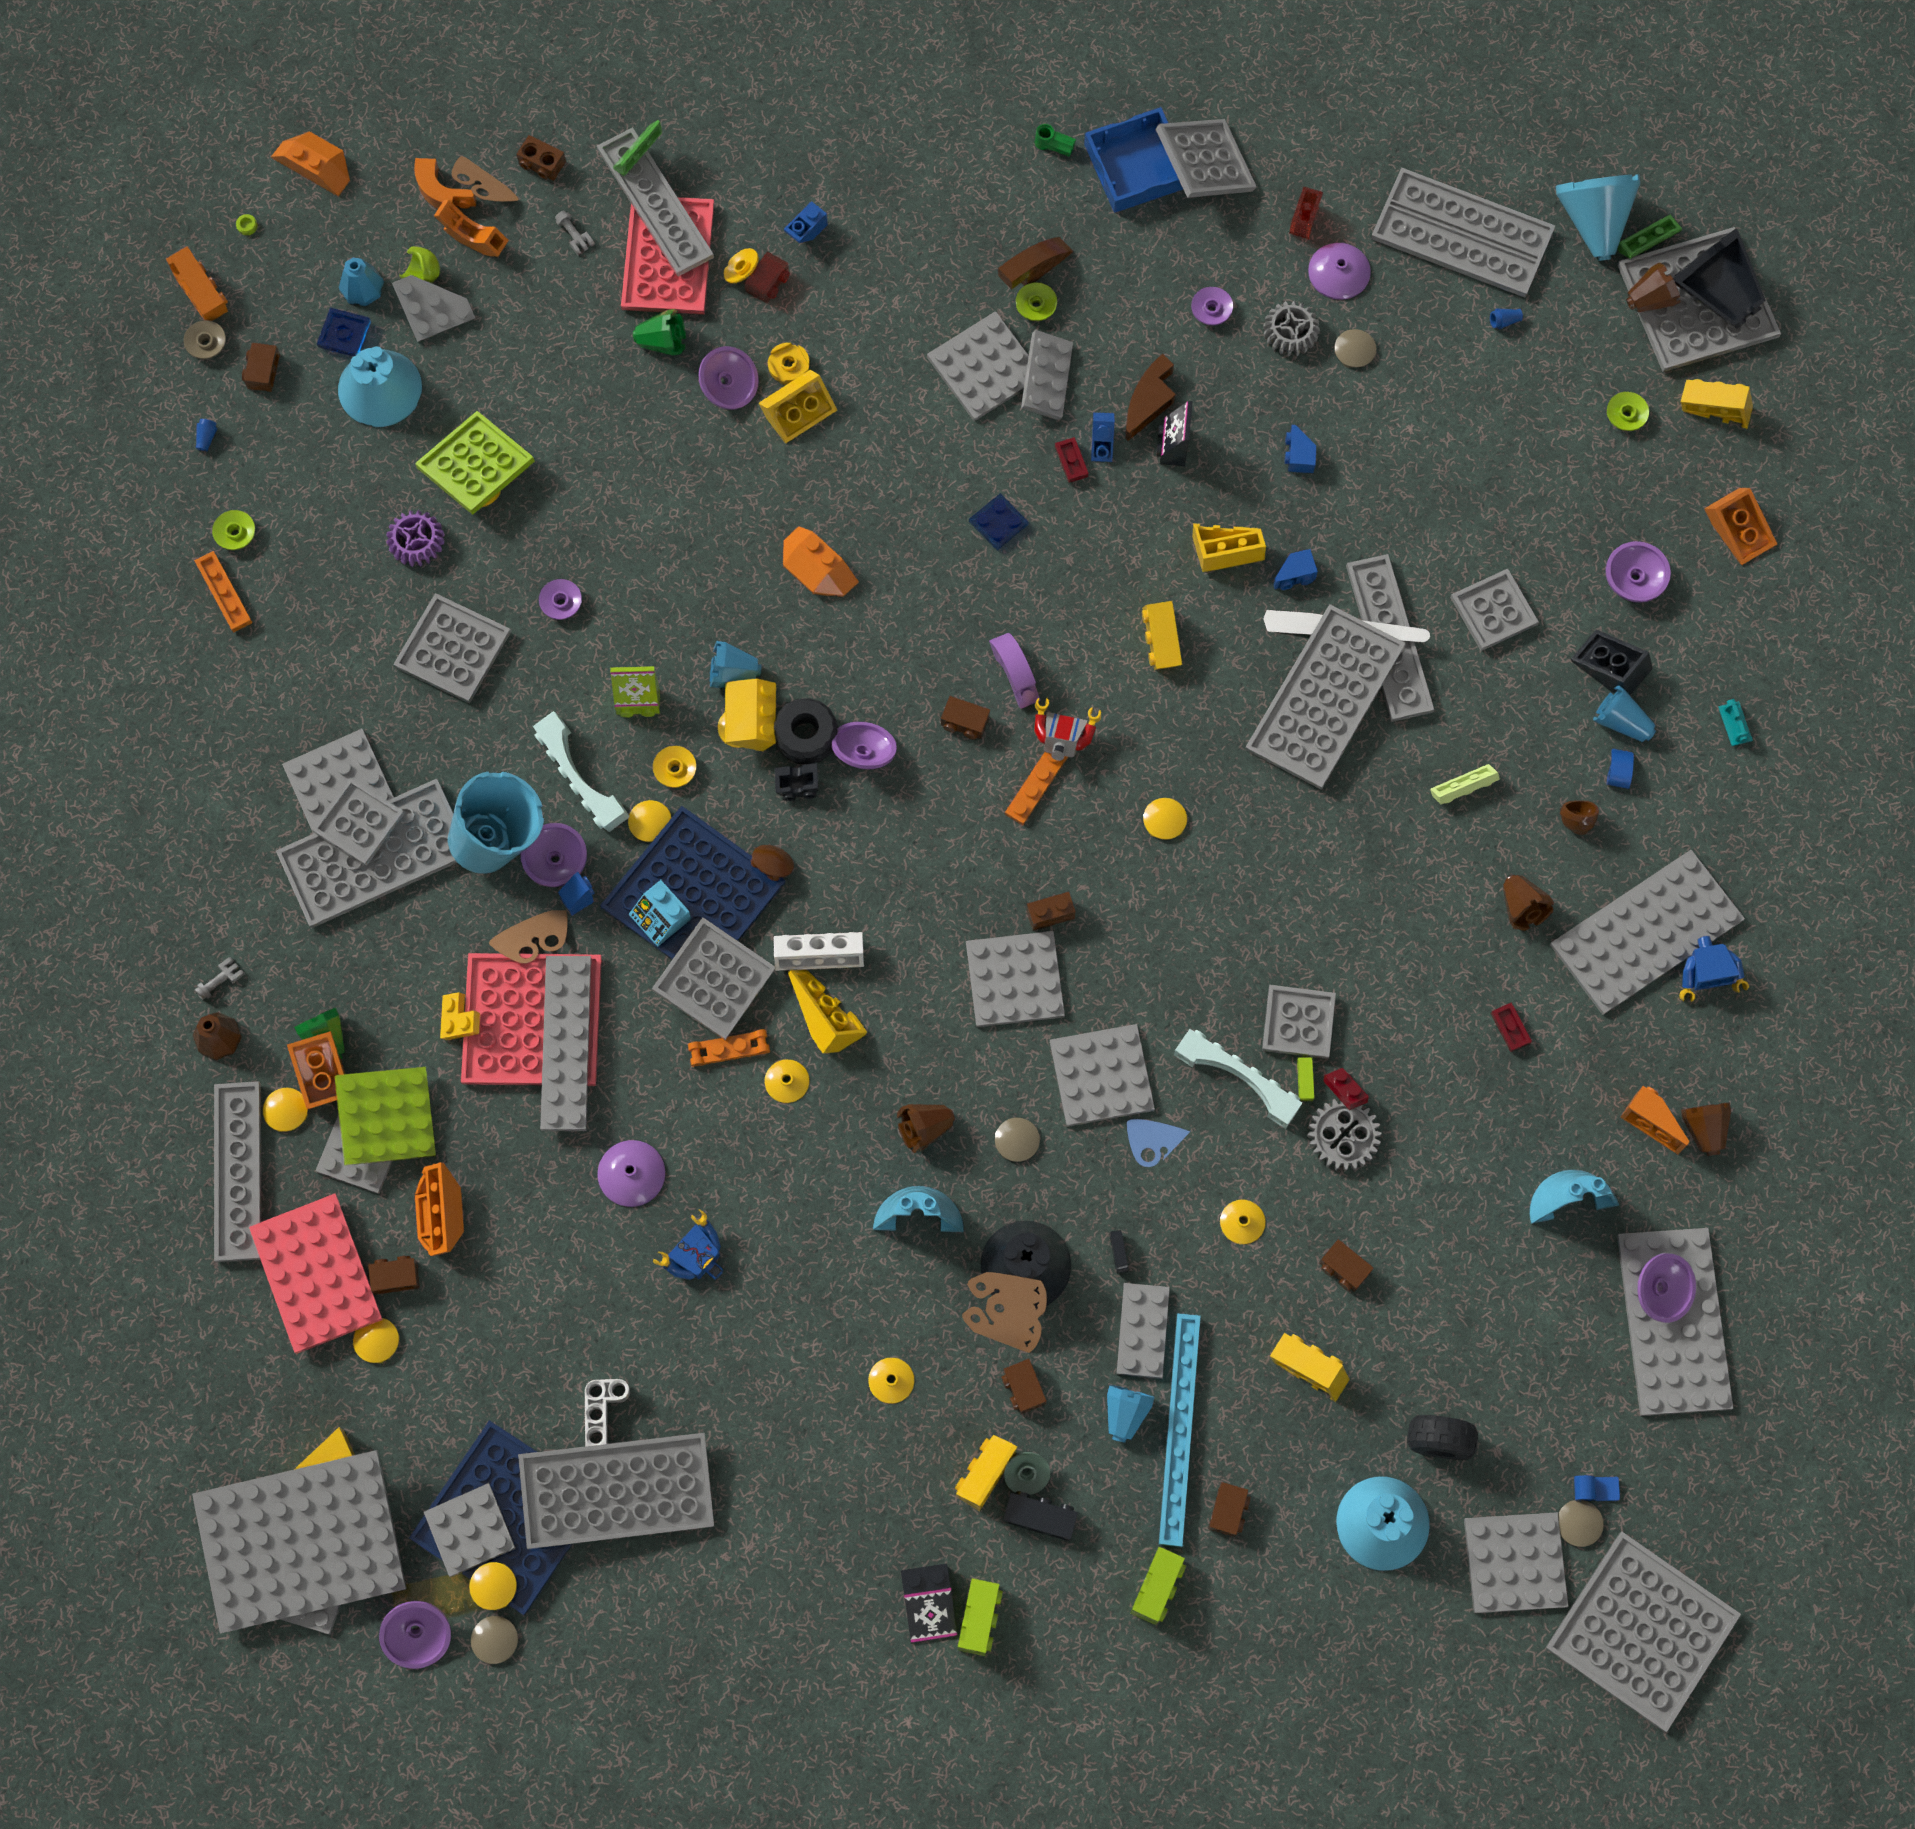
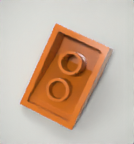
(1741, 524)
(315, 1067)
(1653, 1117)

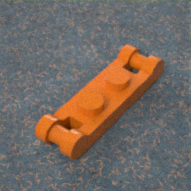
(729, 1049)

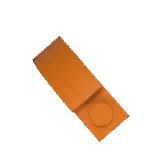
(434, 193)
(480, 238)

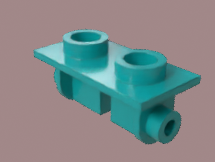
(1735, 723)

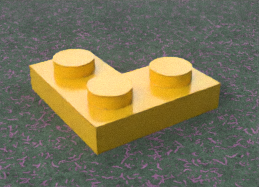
(456, 1022)

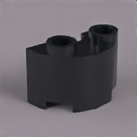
(797, 782)

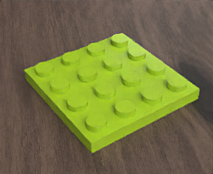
(474, 462)
(385, 1116)

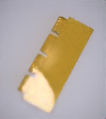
(438, 1592)

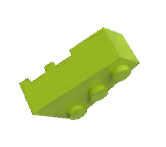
(1158, 1586)
(979, 1617)

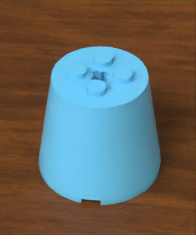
(494, 821)

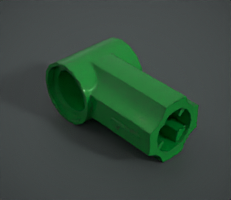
(1056, 141)

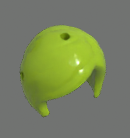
(422, 265)

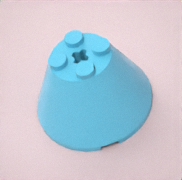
(379, 387)
(1367, 1535)

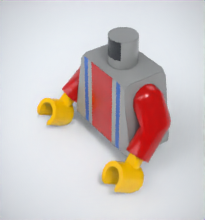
(1062, 733)

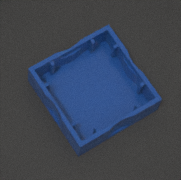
(1132, 160)

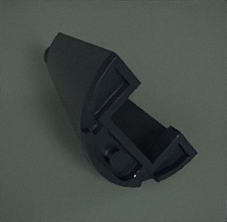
(1723, 280)

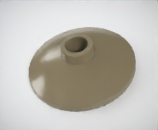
(203, 331)

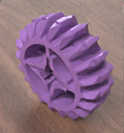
(410, 552)

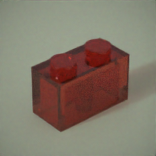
(1306, 212)
(767, 277)

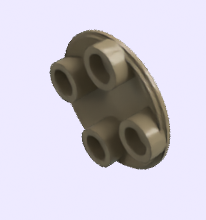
(1355, 348)
(1017, 1139)
(1580, 1523)
(494, 1639)

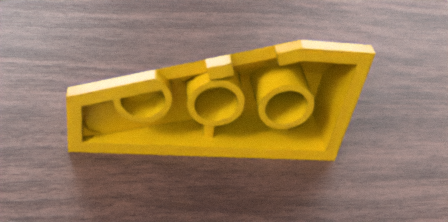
(826, 1021)

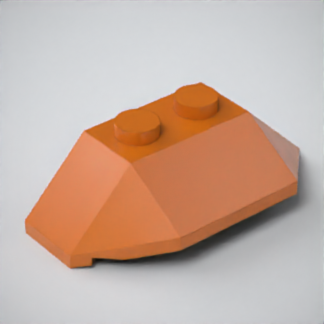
(315, 160)
(816, 564)
(438, 1210)

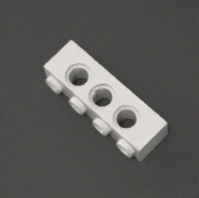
(818, 951)

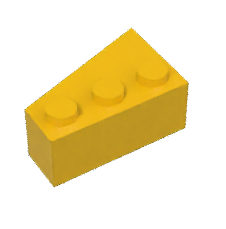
(1718, 400)
(1227, 547)
(1161, 635)
(1310, 1365)
(333, 1448)

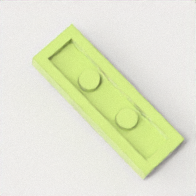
(1465, 784)

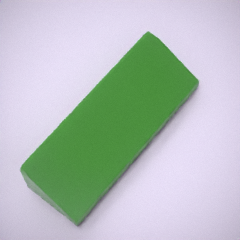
(638, 148)
(1649, 237)

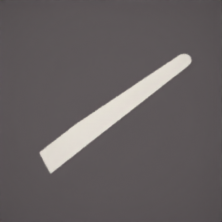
(1306, 623)

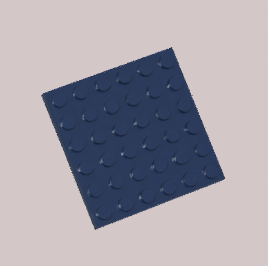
(704, 873)
(496, 1461)

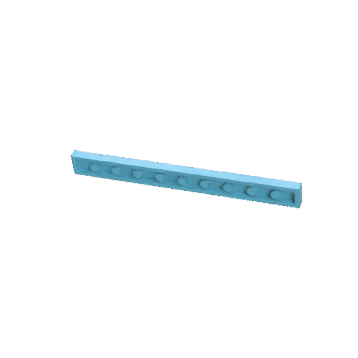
(1179, 1430)

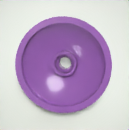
(1335, 280)
(738, 373)
(1639, 560)
(864, 745)
(554, 841)
(632, 1188)
(1674, 1290)
(415, 1647)

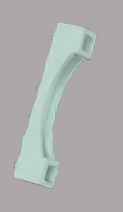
(555, 734)
(1198, 1050)

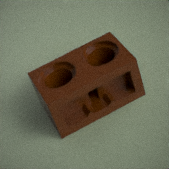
(543, 155)

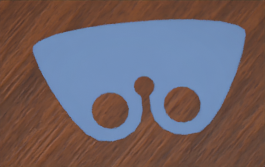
(1153, 1135)

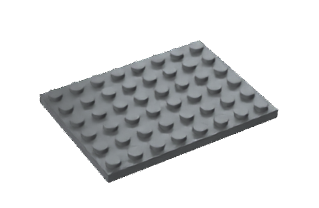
(299, 1541)

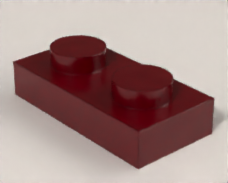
(1071, 460)
(1511, 1027)
(1346, 1089)

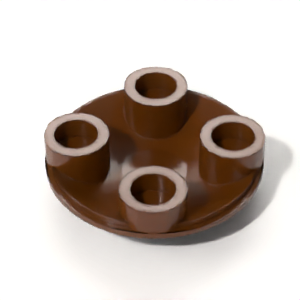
(772, 861)

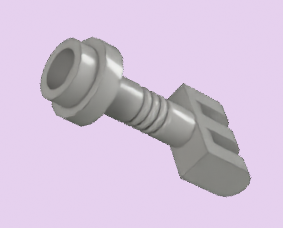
(563, 219)
(227, 973)

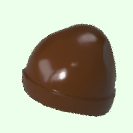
(1579, 816)

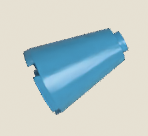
(1625, 716)

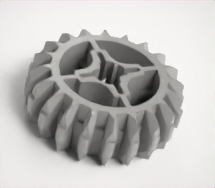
(1305, 321)

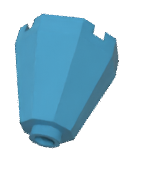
(360, 282)
(732, 665)
(1126, 1411)

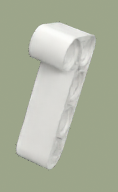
(600, 1403)

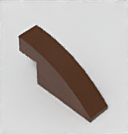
(1034, 262)
(1150, 396)

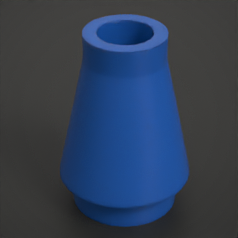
(1504, 317)
(205, 433)

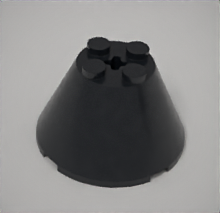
(1032, 1241)

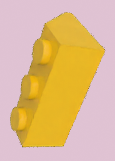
(798, 406)
(750, 713)
(985, 1471)

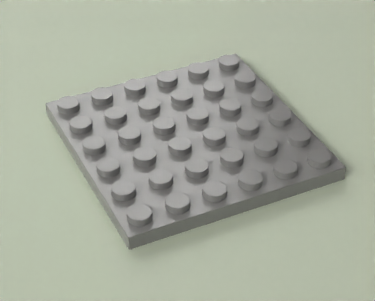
(1690, 329)
(1643, 1631)

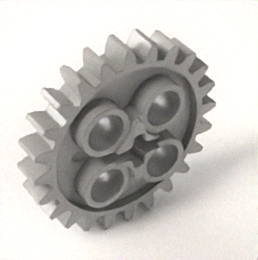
(1359, 1148)

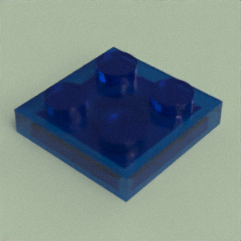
(343, 332)
(998, 521)

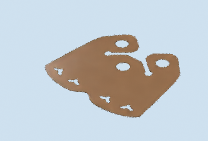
(1019, 1313)

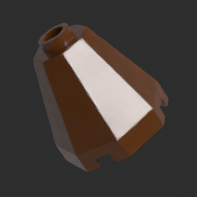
(1653, 291)
(1526, 902)
(217, 1035)
(923, 1124)
(1708, 1126)

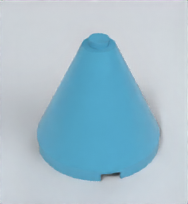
(1600, 210)

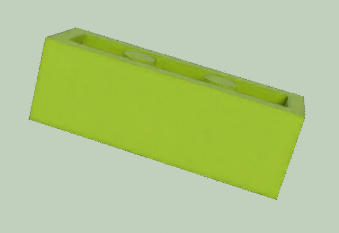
(1305, 1079)

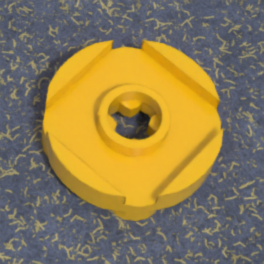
(789, 352)

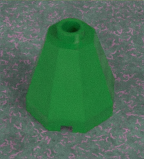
(662, 333)
(322, 1024)

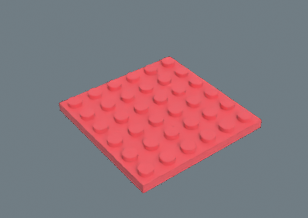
(512, 1019)

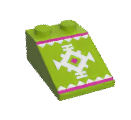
(635, 691)

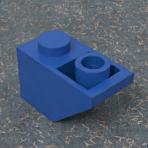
(807, 223)
(1102, 437)
(1301, 451)
(1297, 569)
(576, 893)

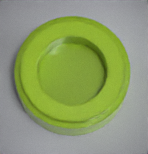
(246, 224)

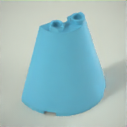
(1566, 1188)
(919, 1197)

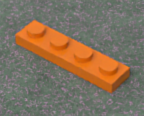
(223, 591)
(1034, 788)

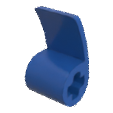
(1620, 769)
(1596, 1488)

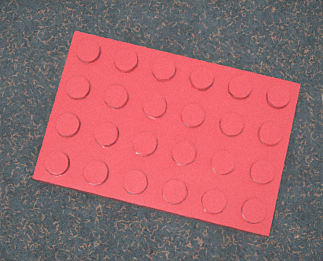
(648, 276)
(315, 1273)

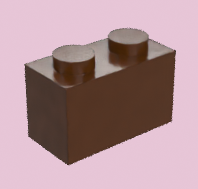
(261, 367)
(965, 718)
(1050, 911)
(1345, 1266)
(393, 1275)
(1024, 1387)
(1228, 1509)

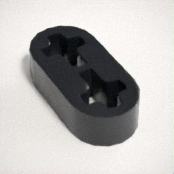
(1118, 1251)

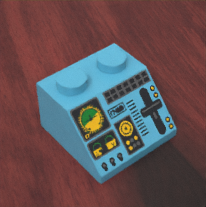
(659, 913)

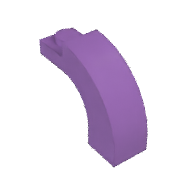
(1016, 668)

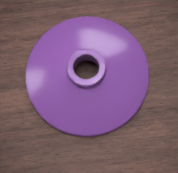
(1215, 298)
(558, 590)

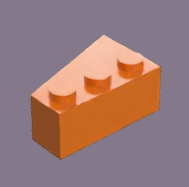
(197, 285)

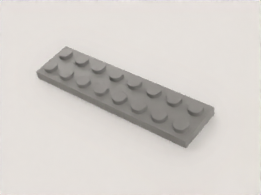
(657, 206)
(1381, 602)
(566, 1043)
(236, 1170)

